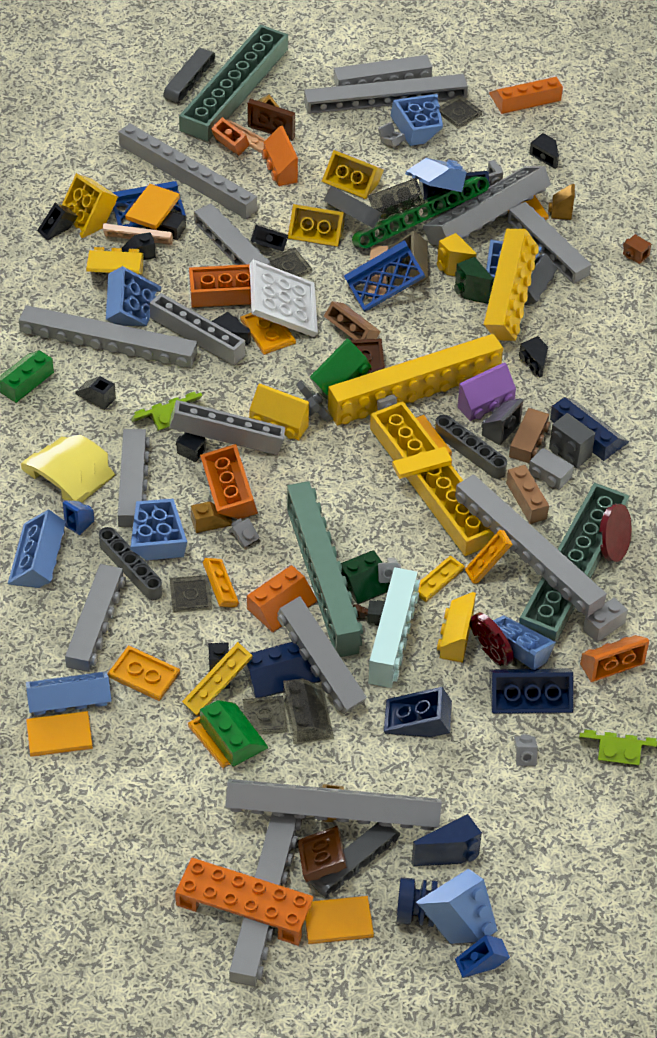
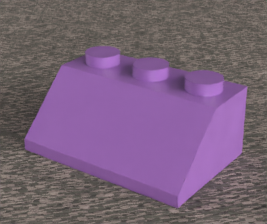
(486, 392)

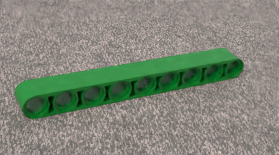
(413, 213)

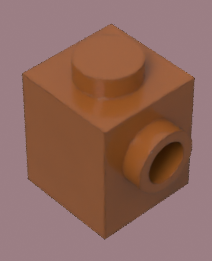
(636, 248)

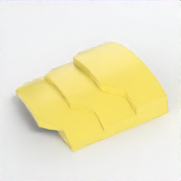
(72, 465)

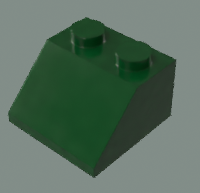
(473, 281)
(362, 577)

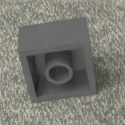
(571, 440)

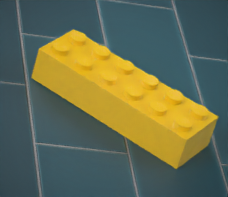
(511, 284)

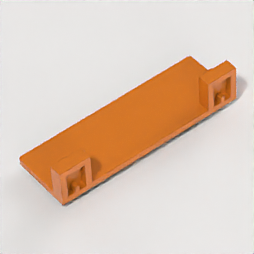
(244, 897)

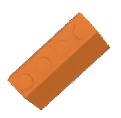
(527, 95)
(220, 285)
(228, 482)

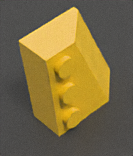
(90, 203)

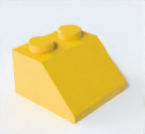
(453, 251)

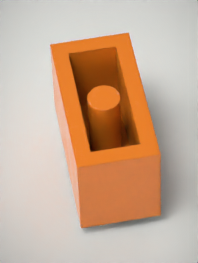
(230, 136)

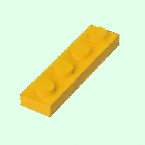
(217, 678)

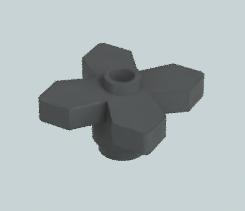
(315, 401)

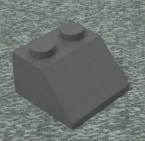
(503, 421)

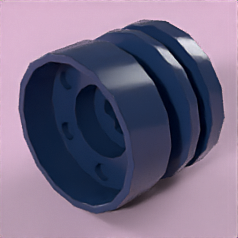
(407, 901)

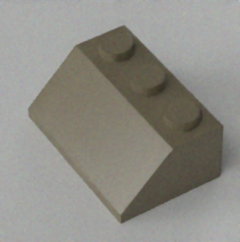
(419, 249)

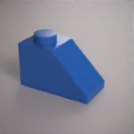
(77, 516)
(482, 956)

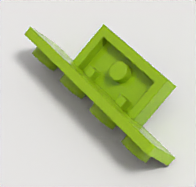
(162, 413)
(618, 749)

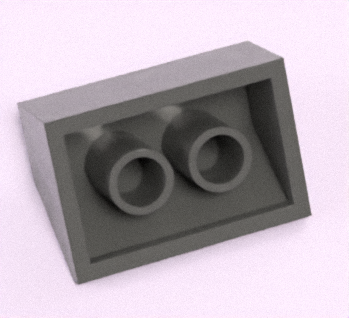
(540, 277)

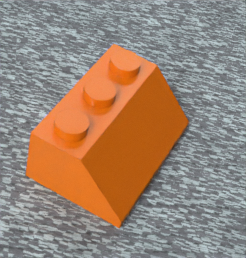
(281, 158)
(276, 593)
(614, 657)

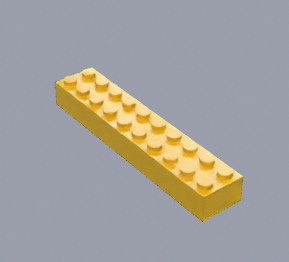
(413, 378)
(404, 437)

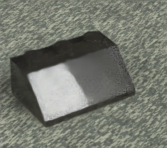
(397, 198)
(307, 711)

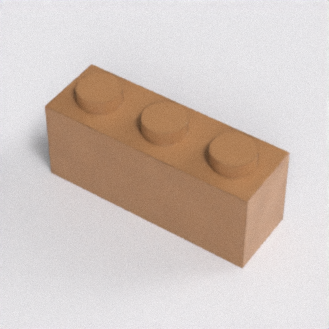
(350, 322)
(529, 435)
(527, 494)

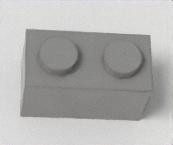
(550, 469)
(605, 620)

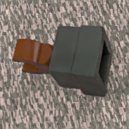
(373, 612)

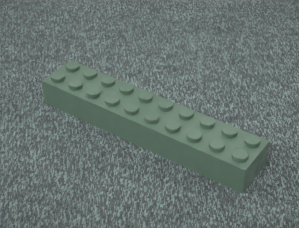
(233, 82)
(324, 569)
(547, 609)

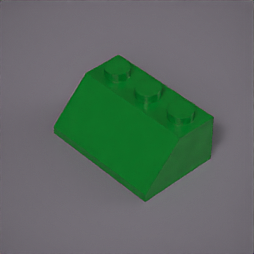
(342, 365)
(26, 375)
(231, 731)

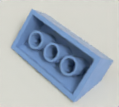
(37, 550)
(68, 692)

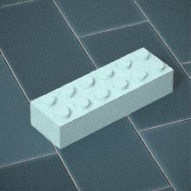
(393, 628)

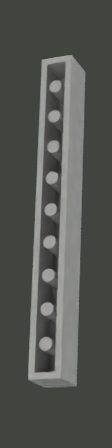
(382, 93)
(188, 171)
(108, 336)
(531, 546)
(333, 804)
(271, 868)

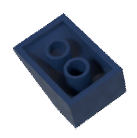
(419, 714)
(448, 845)

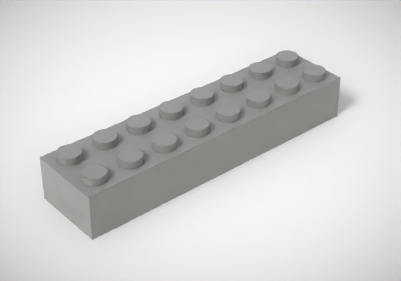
(487, 206)

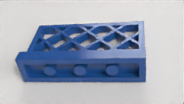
(129, 197)
(378, 266)

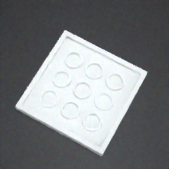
(283, 298)

